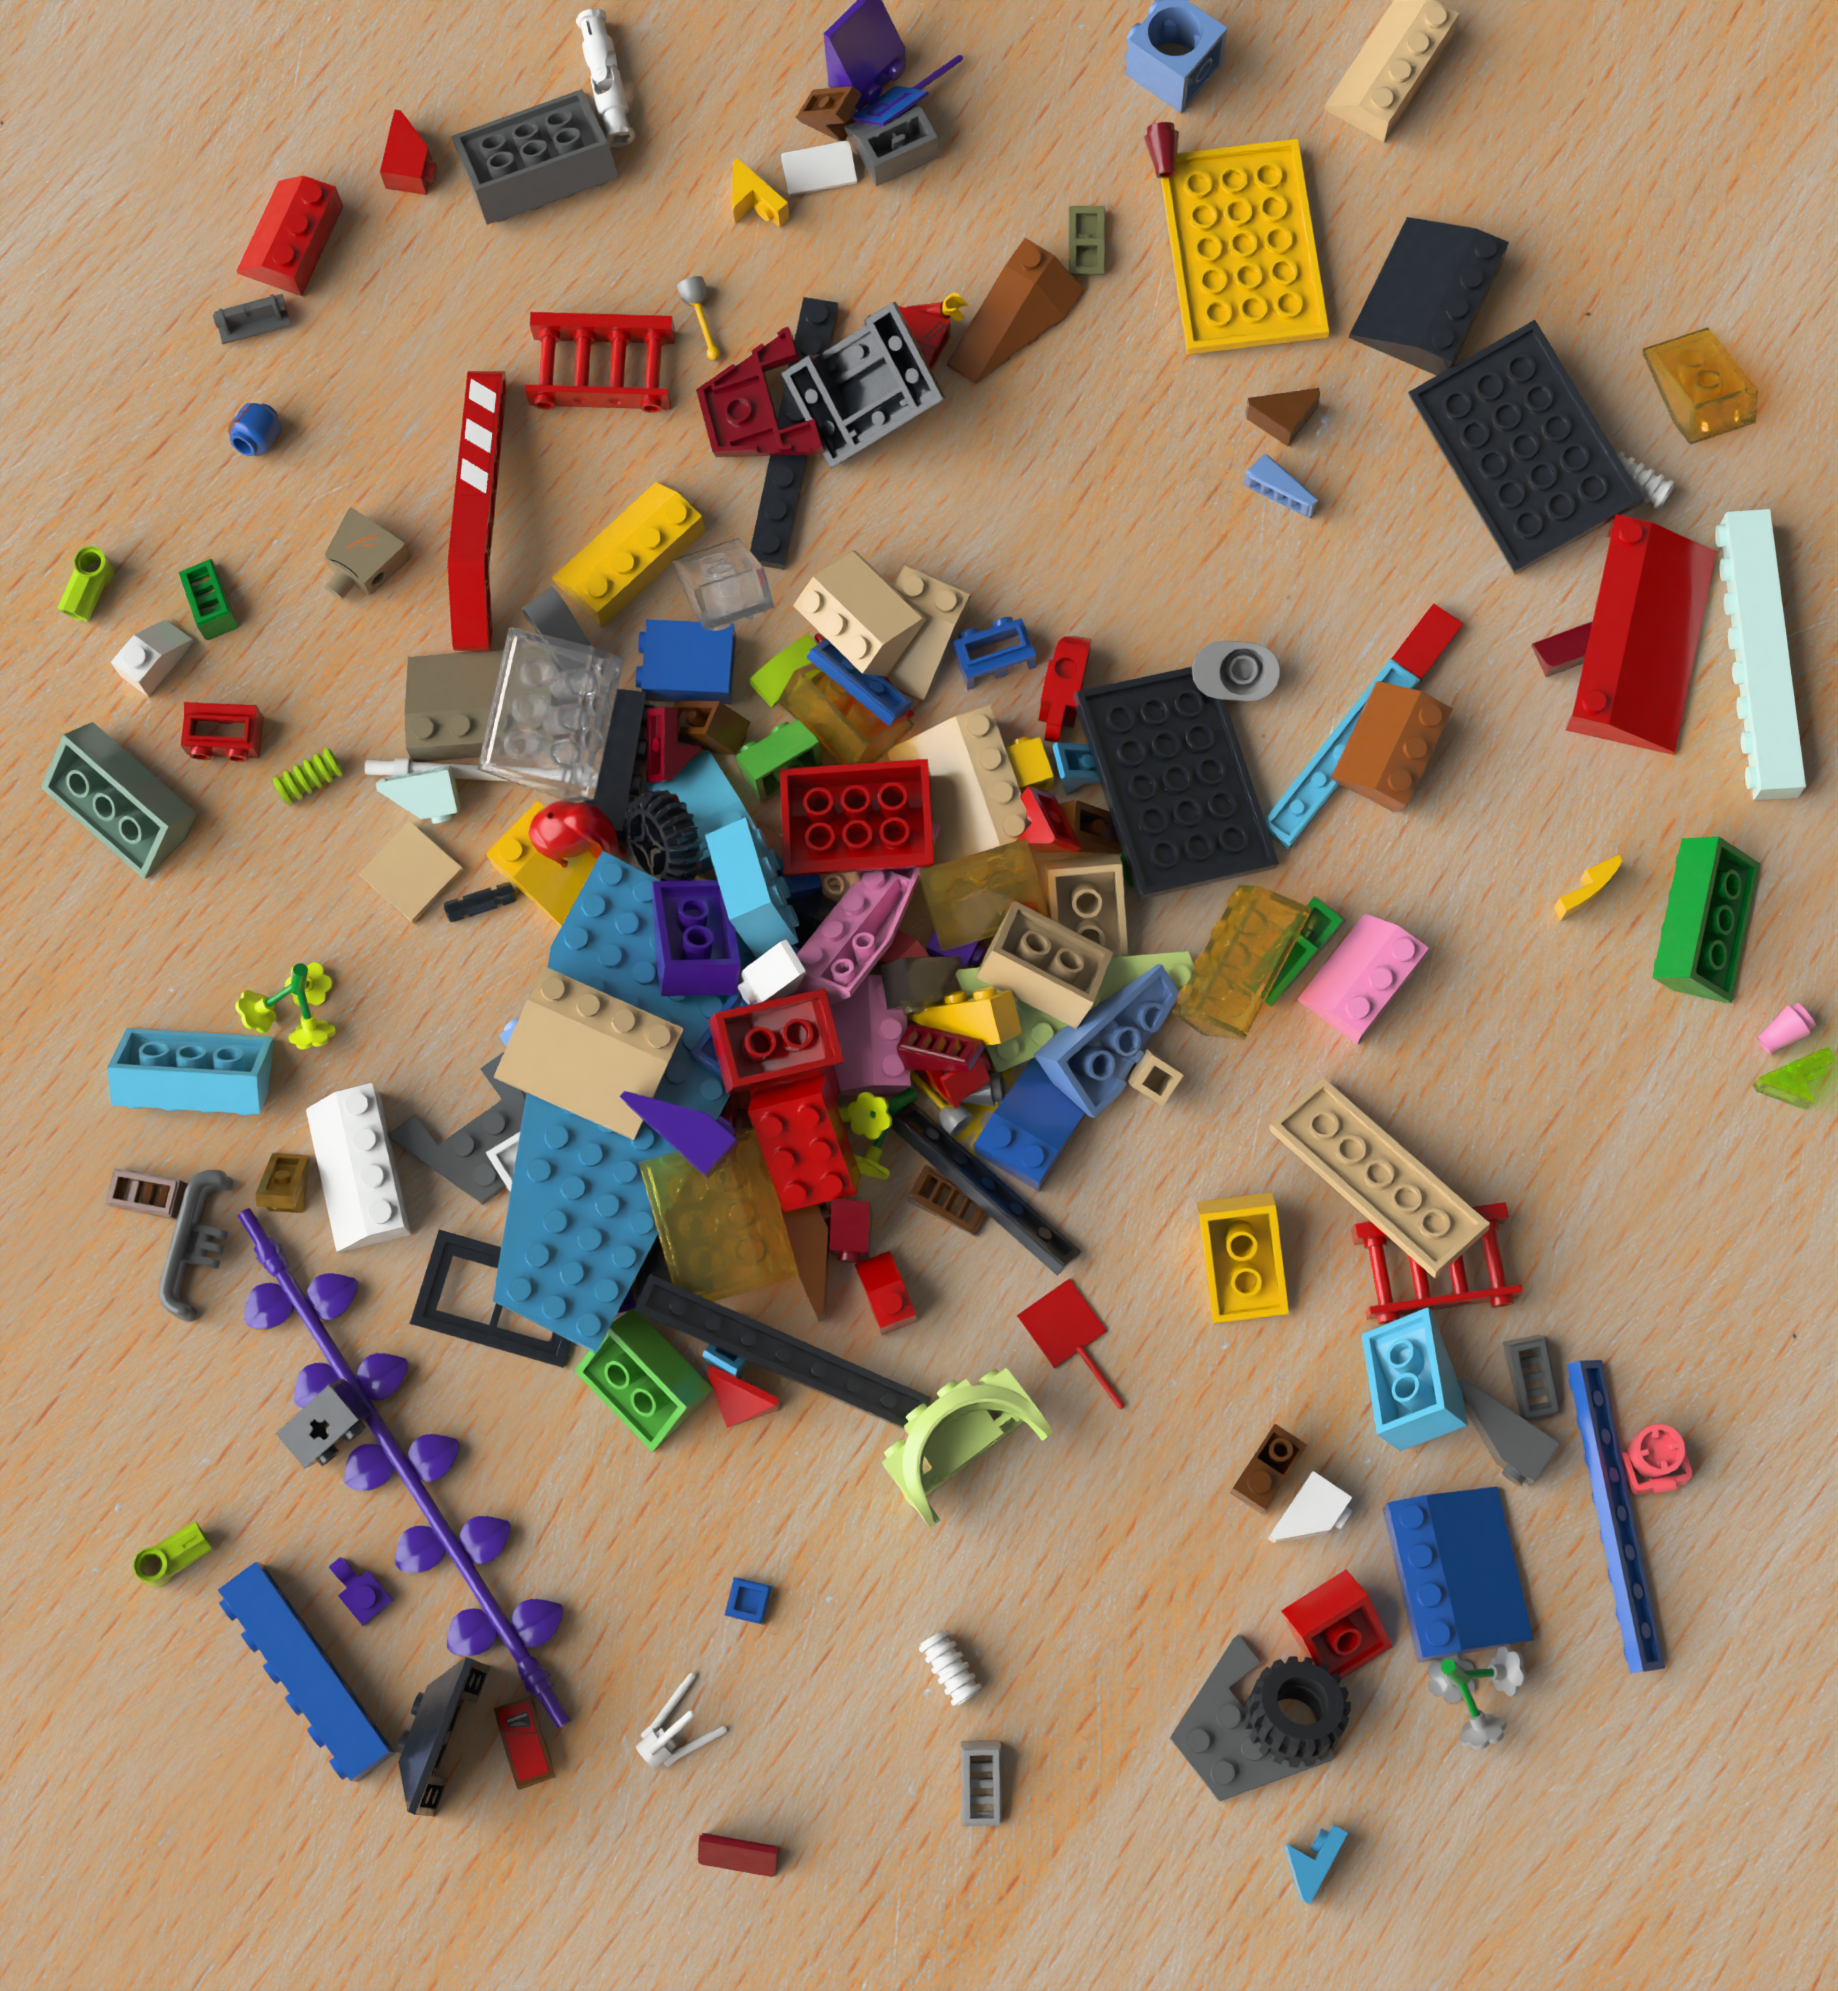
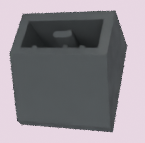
(895, 147)

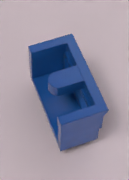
(996, 662)

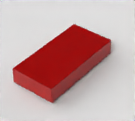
(1427, 641)

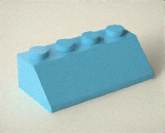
(191, 1071)

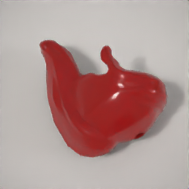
(573, 829)

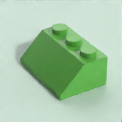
(643, 1379)

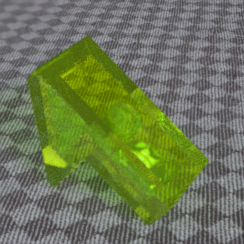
(1788, 1082)

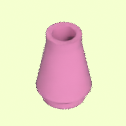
(1788, 1027)

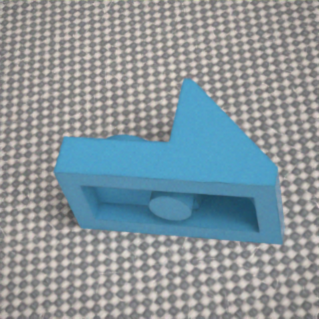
(1075, 765)
(1310, 1872)

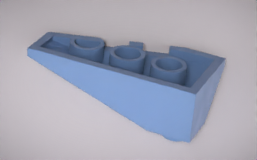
(1098, 1055)

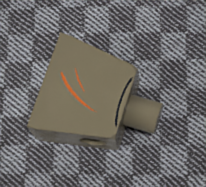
(362, 555)

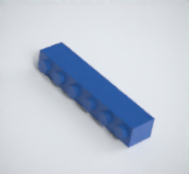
(306, 1673)

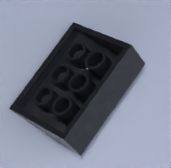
(1429, 293)

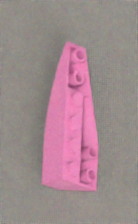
(857, 931)

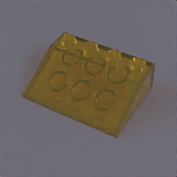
(720, 1230)

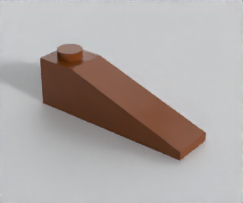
(1021, 305)

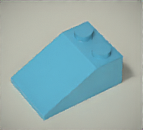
(707, 797)
(1412, 1381)

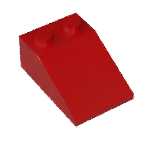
(775, 1040)

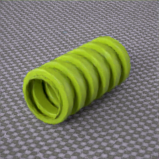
(307, 776)

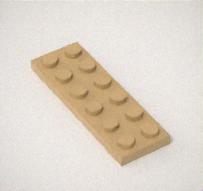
(1379, 1177)

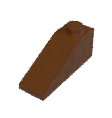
(810, 1247)

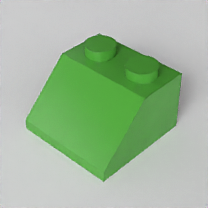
(786, 748)

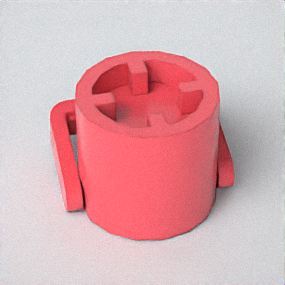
(1653, 1454)

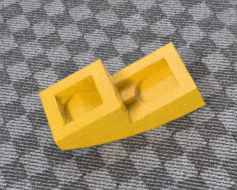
(1594, 882)

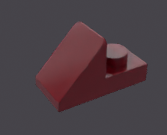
(663, 754)

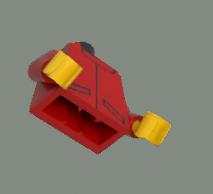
(931, 324)

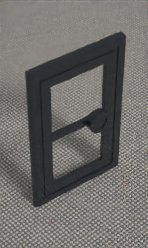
(427, 1316)

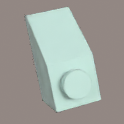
(424, 793)

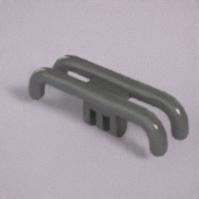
(191, 1242)

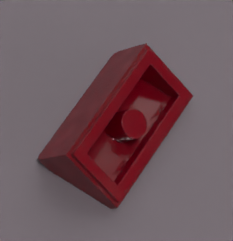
(1562, 650)
(738, 1854)

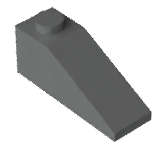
(1509, 1438)

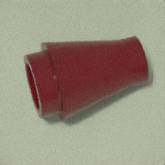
(1163, 148)

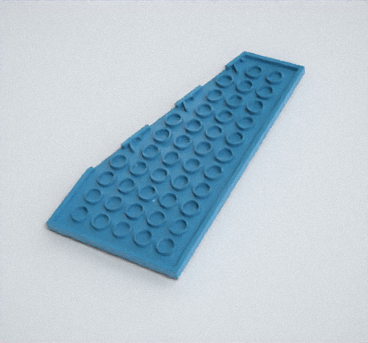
(577, 1189)

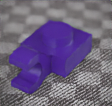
(363, 1593)

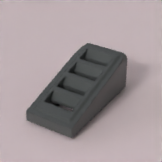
(1519, 1379)

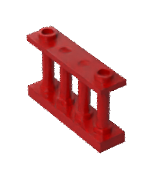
(592, 328)
(1387, 1311)

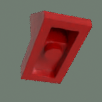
(1049, 825)

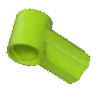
(85, 587)
(175, 1552)

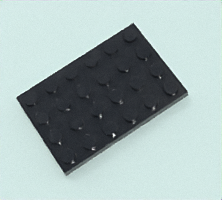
(1525, 447)
(1174, 783)

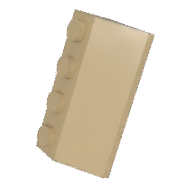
(1393, 65)

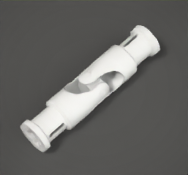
(602, 60)

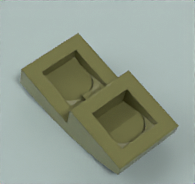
(1086, 240)

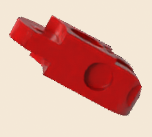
(1063, 678)

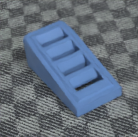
(1277, 484)

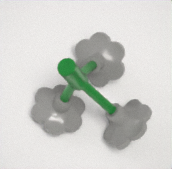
(1454, 1679)

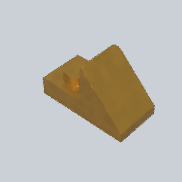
(284, 1183)

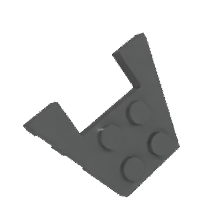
(463, 1155)
(1215, 1734)

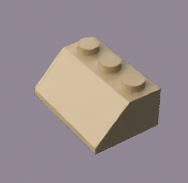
(860, 614)
(1045, 965)

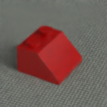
(1338, 1625)

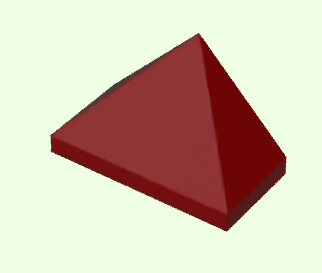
(739, 1399)

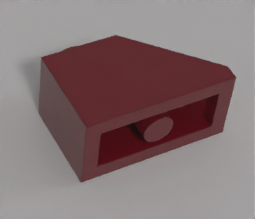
(850, 1229)

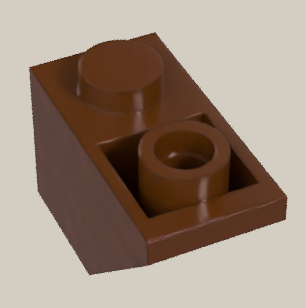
(1268, 1468)

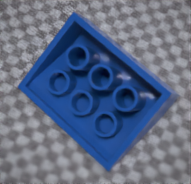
(1457, 1573)

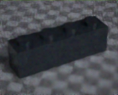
(621, 759)

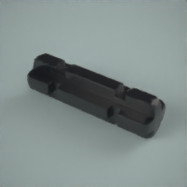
(480, 902)

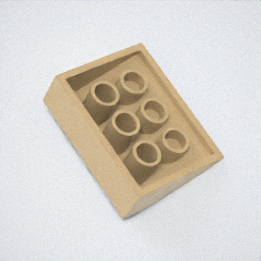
(971, 784)
(586, 1051)

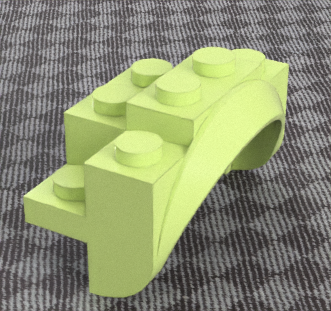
(956, 1433)

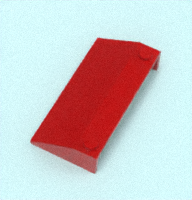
(1643, 636)

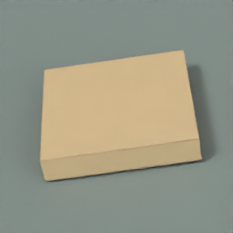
(411, 872)

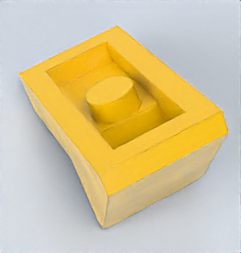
(751, 192)

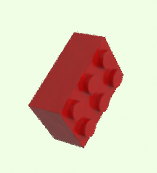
(804, 1143)

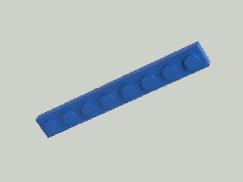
(1615, 1516)

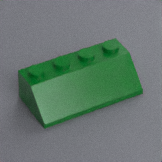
(1706, 919)

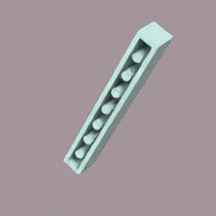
(1761, 655)

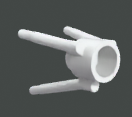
(658, 1745)

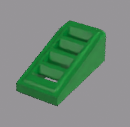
(216, 619)

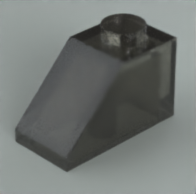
(917, 982)

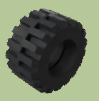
(1314, 1688)

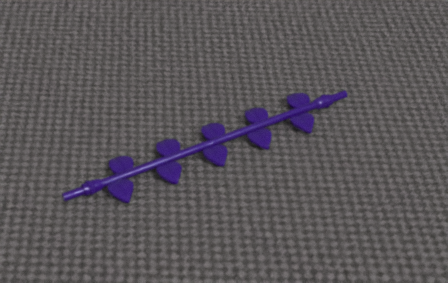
(429, 1460)

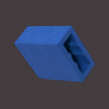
(686, 662)

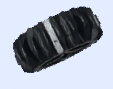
(662, 837)

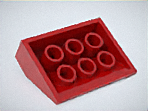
(857, 817)

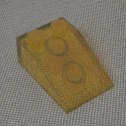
(1702, 385)

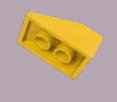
(536, 876)
(1243, 1257)

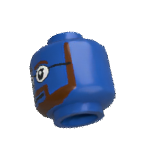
(254, 429)

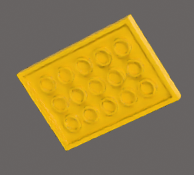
(1244, 248)

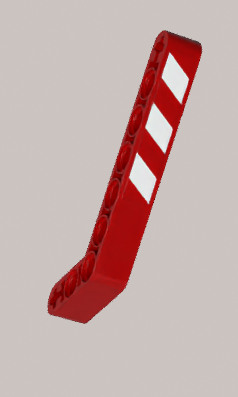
(475, 511)

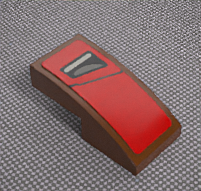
(524, 1743)

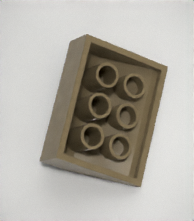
(449, 704)

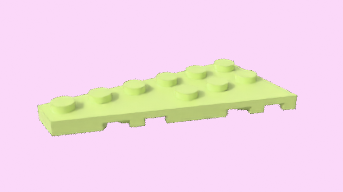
(1040, 1027)

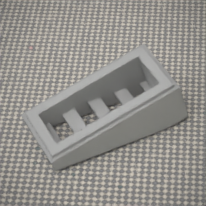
(976, 1748)

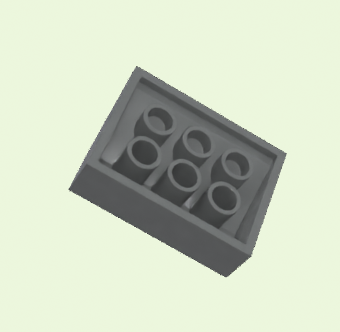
(535, 157)

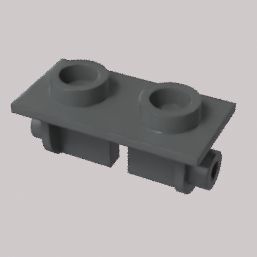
(252, 318)

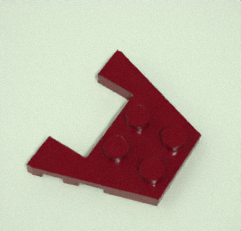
(741, 409)

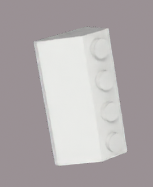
(357, 1168)

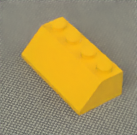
(630, 553)

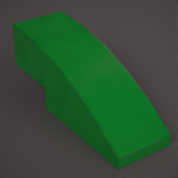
(1315, 934)

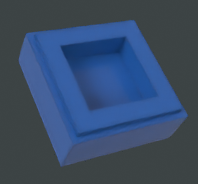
(748, 1601)

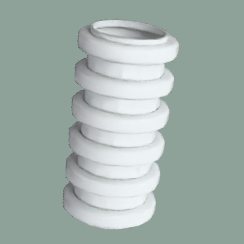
(1650, 486)
(950, 1667)

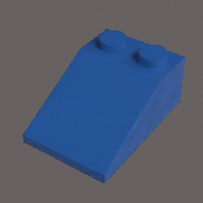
(1029, 1128)

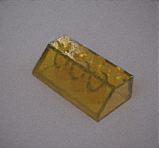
(1240, 962)

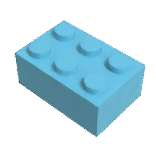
(752, 886)

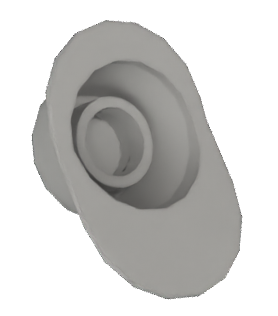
(1235, 671)

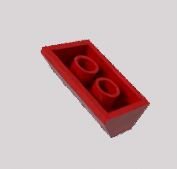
(292, 234)

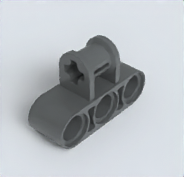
(552, 617)

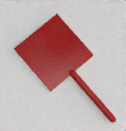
(1063, 1326)

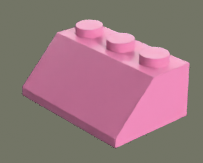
(1363, 976)
(869, 1042)

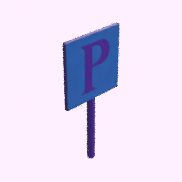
(900, 98)

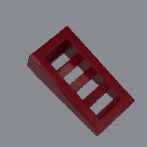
(925, 1050)

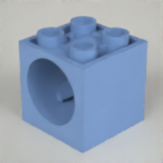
(1175, 77)

